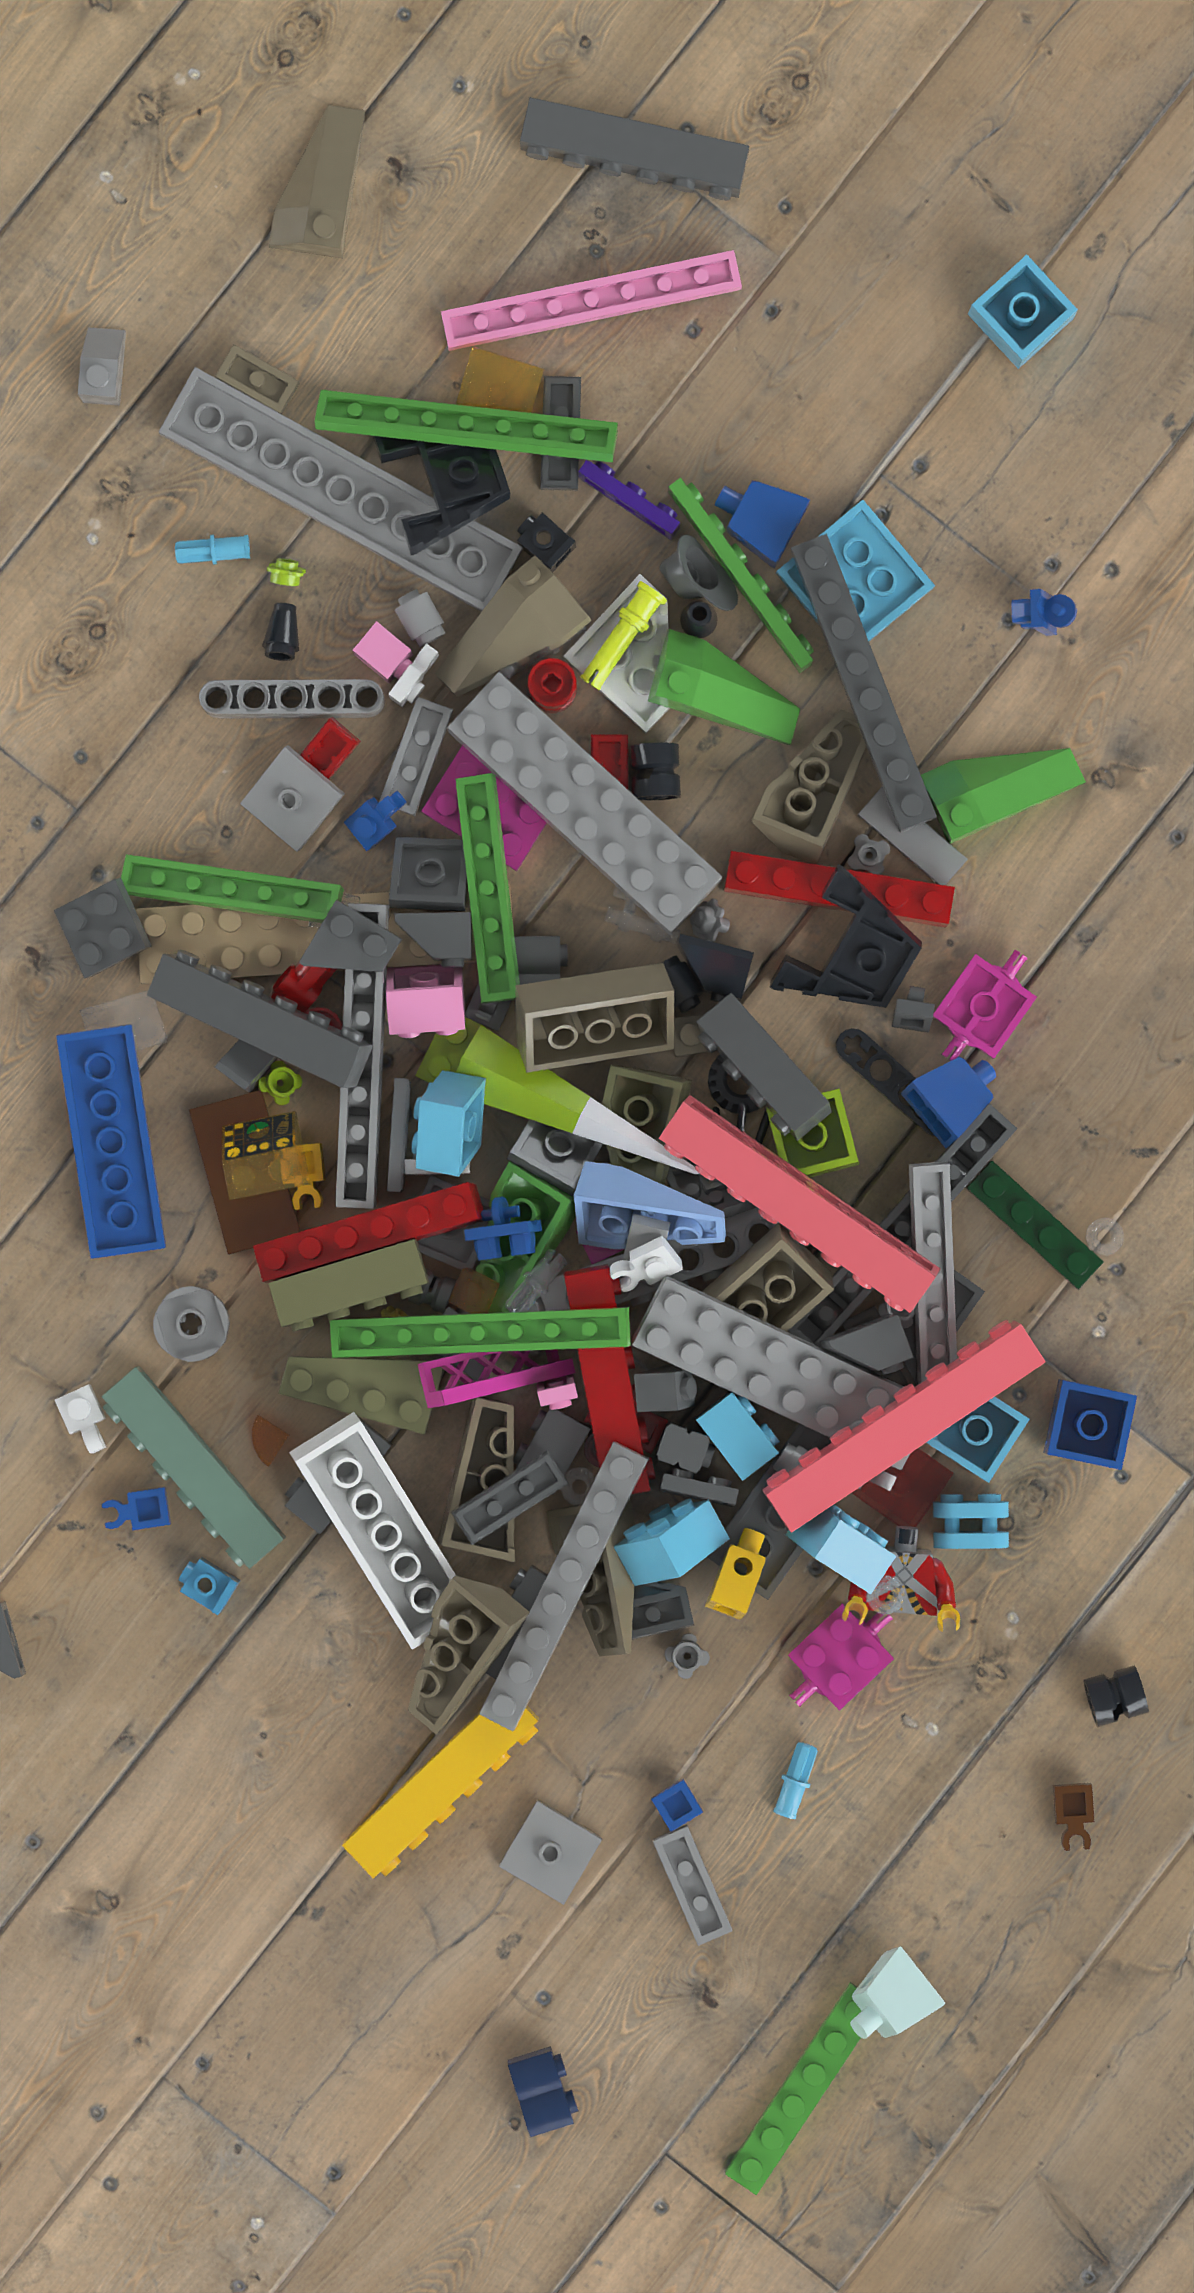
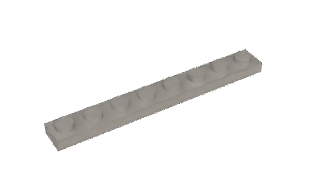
(564, 1586)

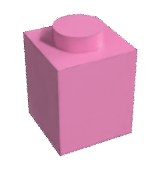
(383, 653)

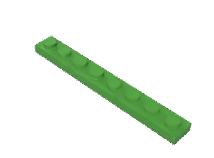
(466, 425)
(480, 1332)

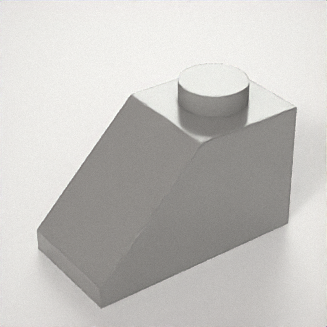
(102, 366)

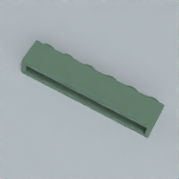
(193, 1467)

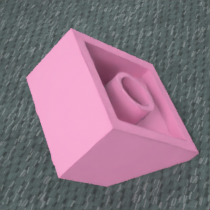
(425, 1000)

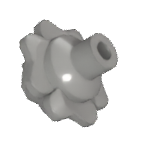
(709, 921)

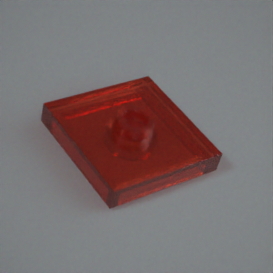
(912, 1491)

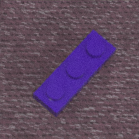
(630, 498)

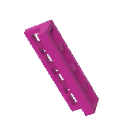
(485, 1386)

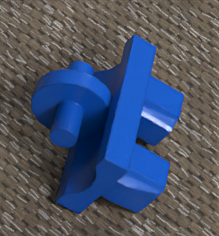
(1044, 612)
(487, 1238)

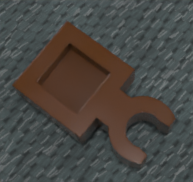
(1074, 1807)

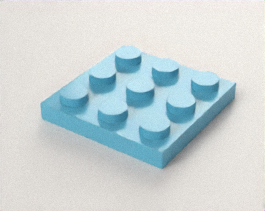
(874, 566)

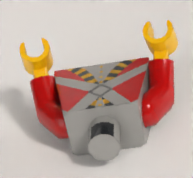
(922, 1578)

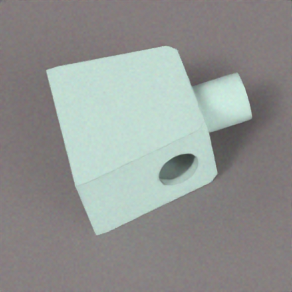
(893, 1996)

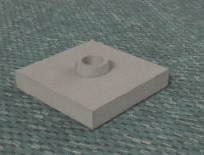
(292, 798)
(550, 1852)

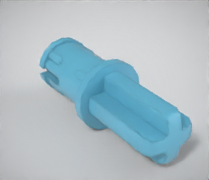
(212, 549)
(796, 1780)

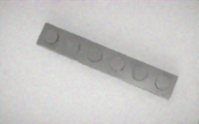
(933, 1240)

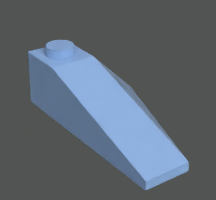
(612, 1194)

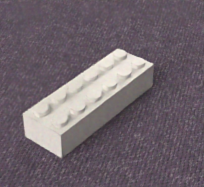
(377, 1523)

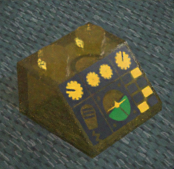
(263, 1156)

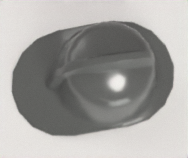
(697, 575)

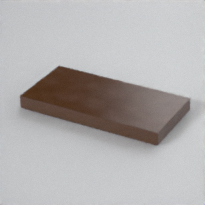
(248, 1219)

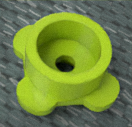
(285, 572)
(290, 1083)

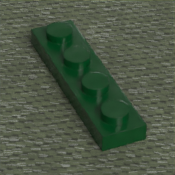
(1035, 1225)

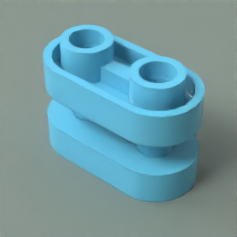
(952, 1508)

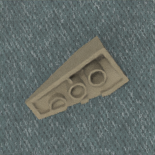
(808, 795)

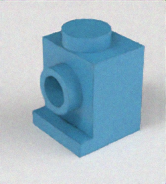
(222, 1584)

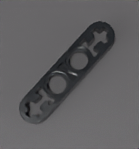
(889, 1087)

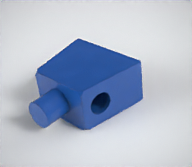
(763, 518)
(951, 1097)

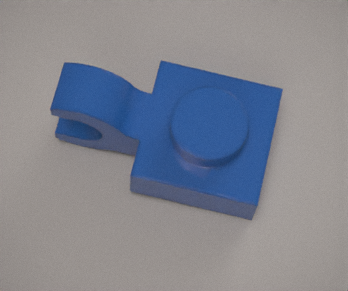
(373, 821)

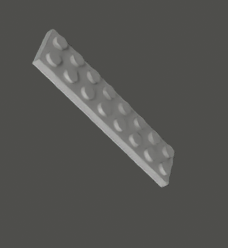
(759, 1360)

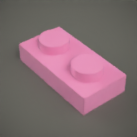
(557, 1392)

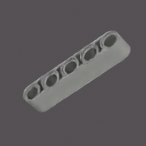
(276, 689)

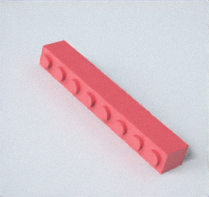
(798, 1204)
(902, 1425)

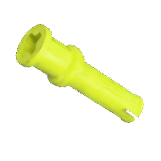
(632, 620)

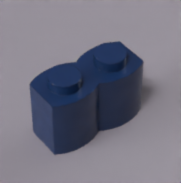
(541, 2091)

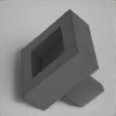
(913, 1012)
(487, 1014)

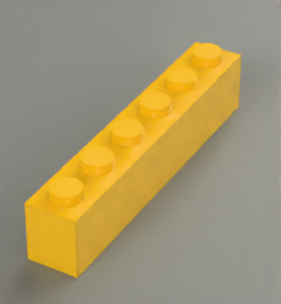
(432, 1791)

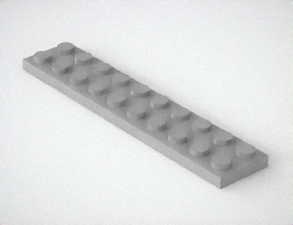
(333, 487)

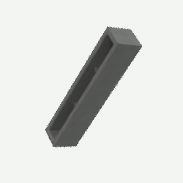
(634, 148)
(259, 1019)

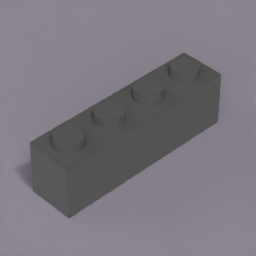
(763, 1066)

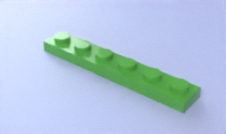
(732, 561)
(488, 887)
(229, 889)
(797, 2096)

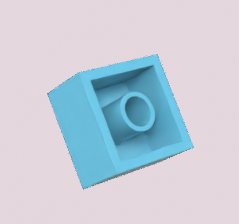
(1022, 311)
(449, 1123)
(737, 1434)
(982, 1437)
(670, 1541)
(845, 1547)

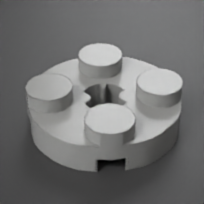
(173, 1312)

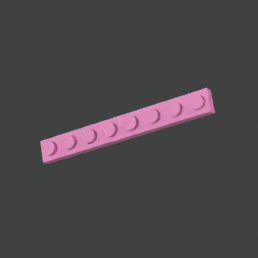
(591, 300)

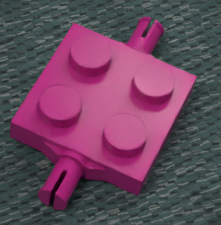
(984, 1006)
(840, 1657)

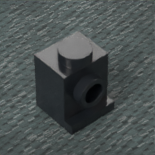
(552, 553)

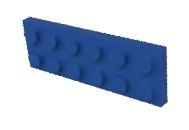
(111, 1141)

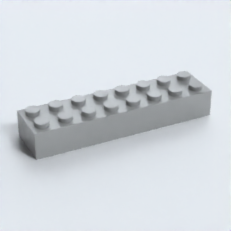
(584, 803)

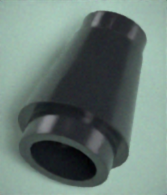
(698, 628)
(282, 633)

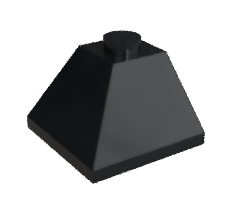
(716, 966)

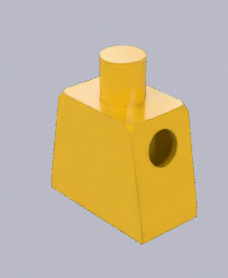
(731, 1591)

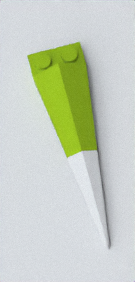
(535, 1094)

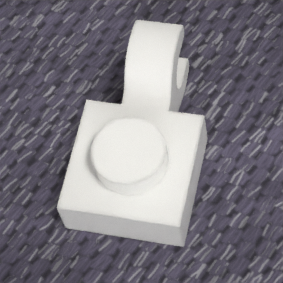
(81, 1413)

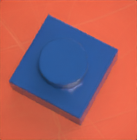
(677, 1805)

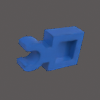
(144, 1509)

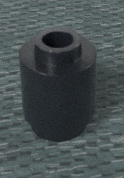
(684, 984)

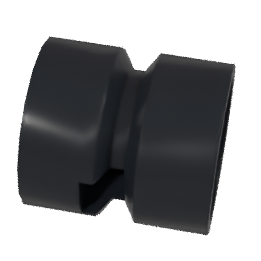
(655, 771)
(1116, 1696)

